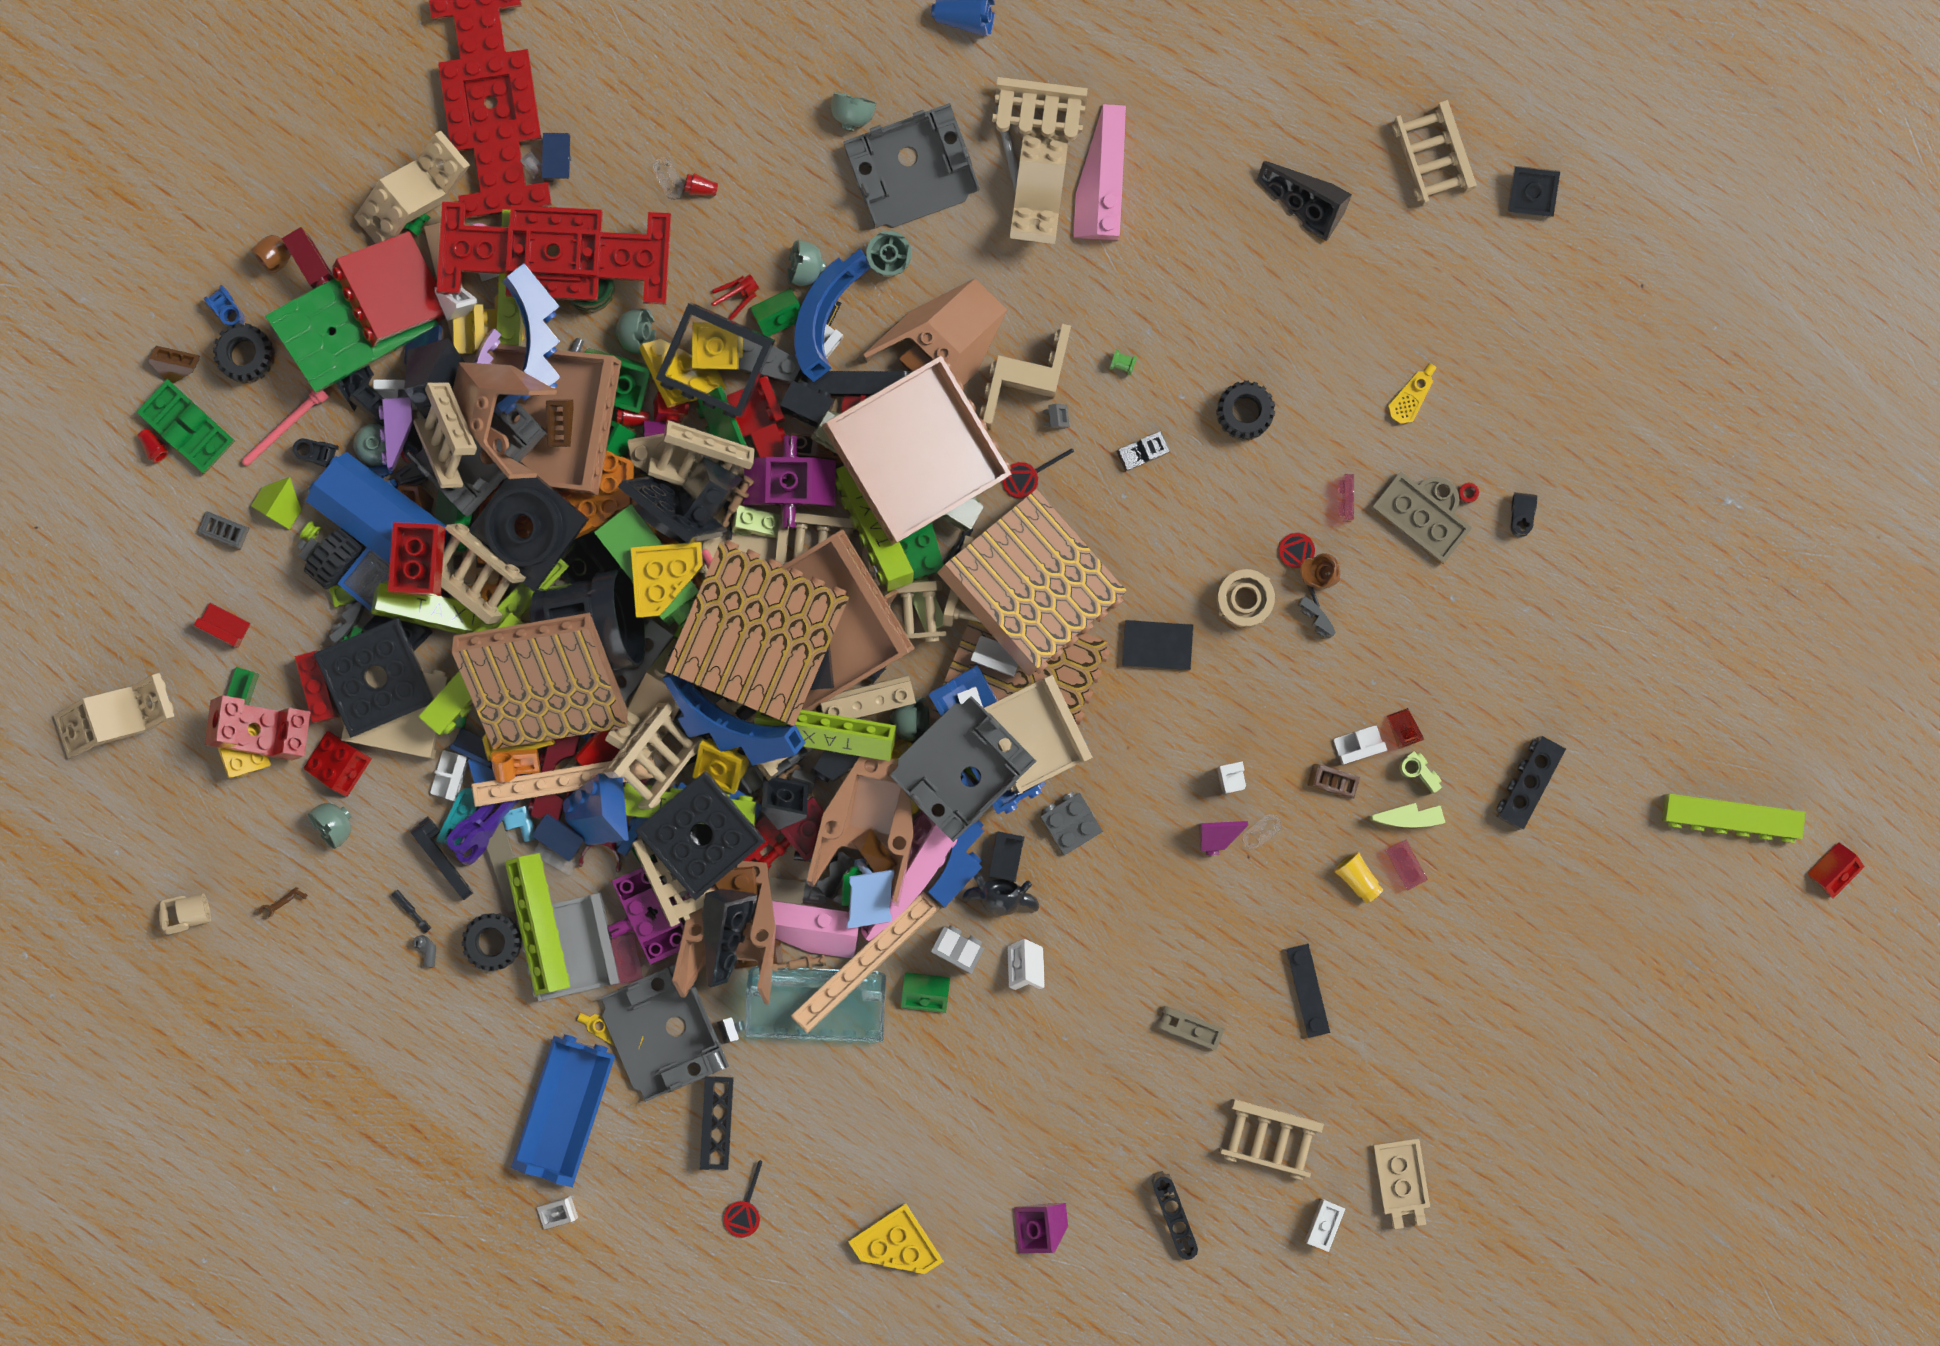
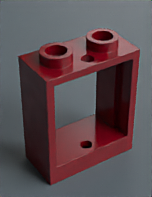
(308, 258)

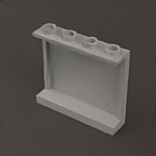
(585, 945)

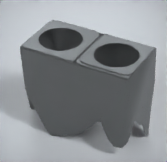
(831, 885)

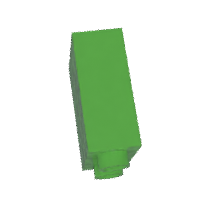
(629, 531)

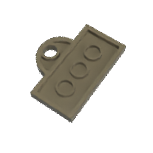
(1424, 514)

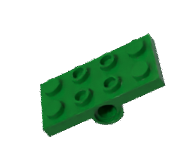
(185, 426)
(923, 552)

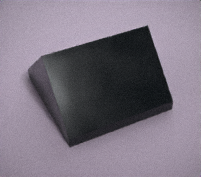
(784, 801)

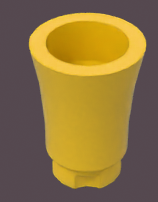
(1359, 877)

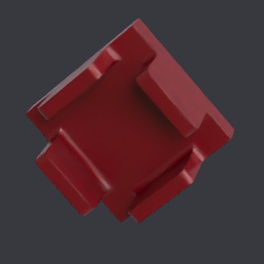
(805, 832)

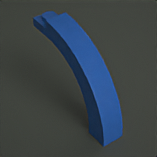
(817, 308)

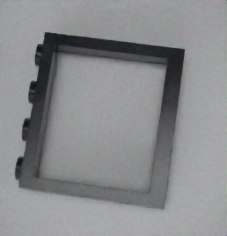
(733, 327)

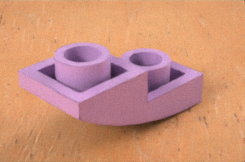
(489, 343)

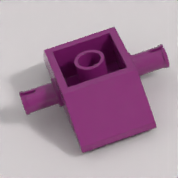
(812, 476)
(654, 934)

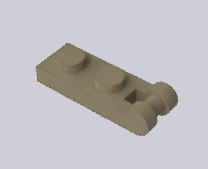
(1191, 1028)

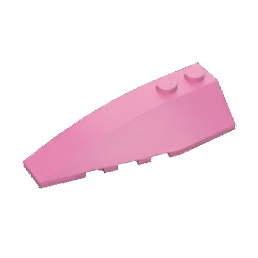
(1101, 180)
(926, 856)
(815, 929)

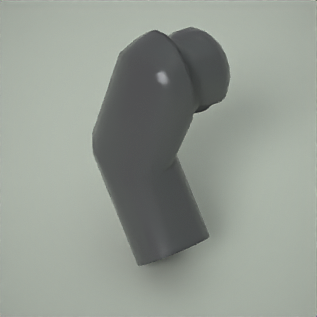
(425, 945)

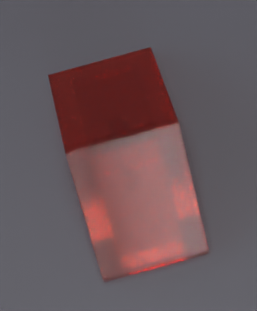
(1404, 728)

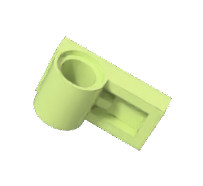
(754, 521)
(1429, 778)

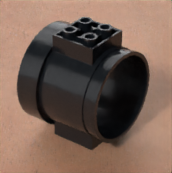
(612, 608)

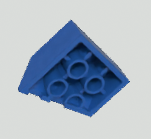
(598, 810)

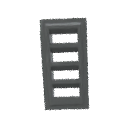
(241, 534)

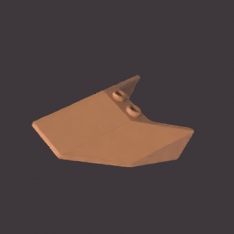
(952, 325)
(476, 393)
(864, 802)
(756, 947)

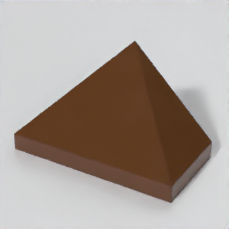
(173, 363)
(874, 852)

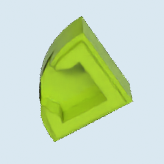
(340, 596)

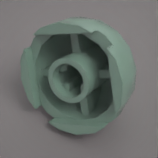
(851, 110)
(889, 253)
(805, 263)
(635, 329)
(368, 445)
(911, 720)
(331, 823)

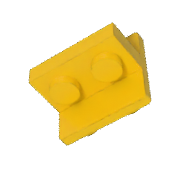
(472, 328)
(242, 763)

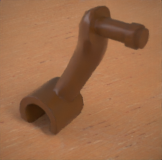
(288, 897)

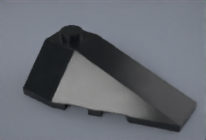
(1312, 200)
(724, 922)

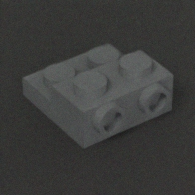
(1071, 822)

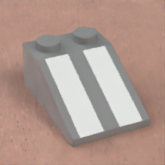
(958, 949)

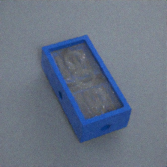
(365, 576)

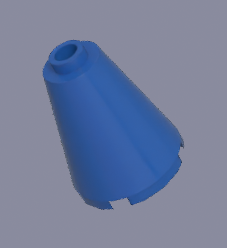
(967, 15)

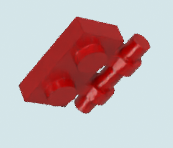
(769, 832)

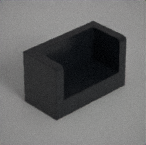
(1006, 856)

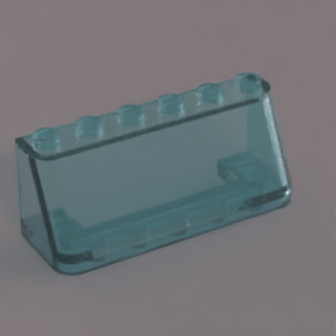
(854, 1019)

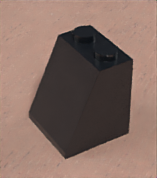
(430, 364)
(707, 491)
(834, 765)

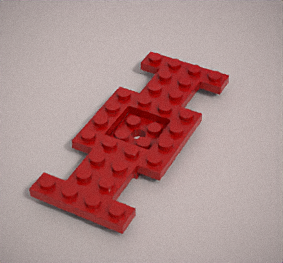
(497, 131)
(583, 256)

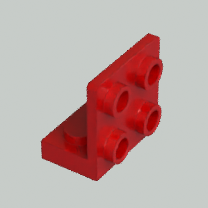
(761, 409)
(597, 750)
(337, 764)

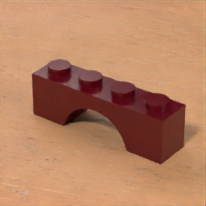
(555, 753)

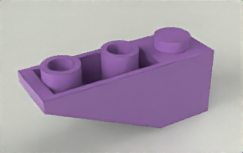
(398, 424)

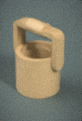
(189, 910)

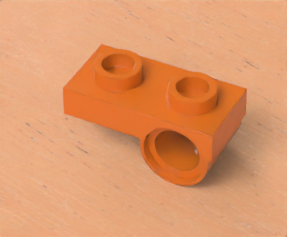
(512, 763)

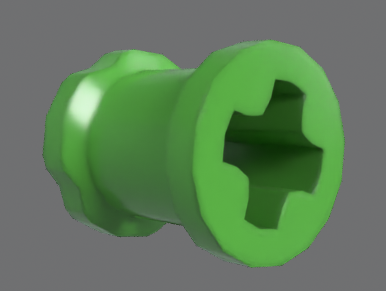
(1123, 362)

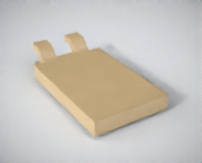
(1402, 1181)

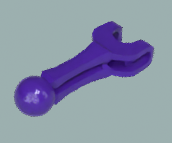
(477, 831)

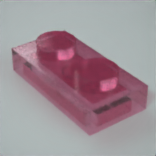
(1346, 507)
(1406, 864)
(627, 958)

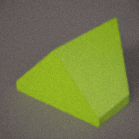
(279, 502)

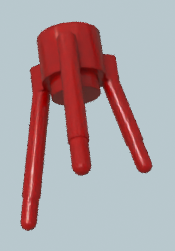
(744, 286)

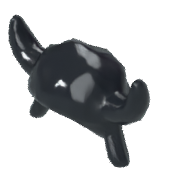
(1001, 896)

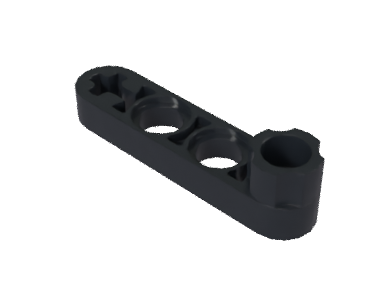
(423, 833)
(1176, 1216)

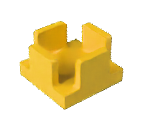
(715, 347)
(724, 766)

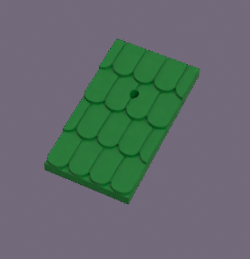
(308, 330)

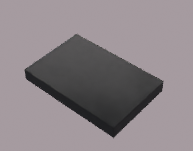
(1157, 645)

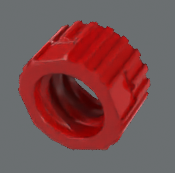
(1475, 492)

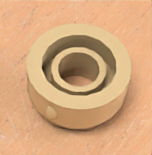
(1264, 598)

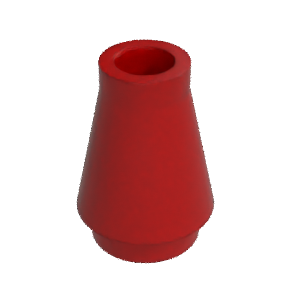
(699, 185)
(630, 418)
(153, 447)

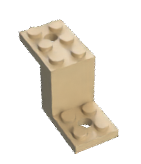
(1039, 187)
(412, 189)
(1025, 376)
(650, 692)
(114, 715)

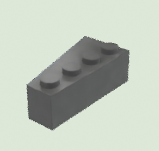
(778, 367)

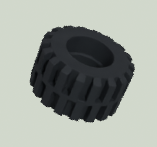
(230, 339)
(1259, 396)
(333, 558)
(473, 950)

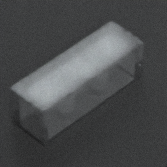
(531, 165)
(555, 859)

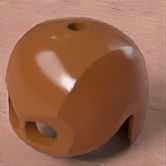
(272, 252)
(1315, 571)

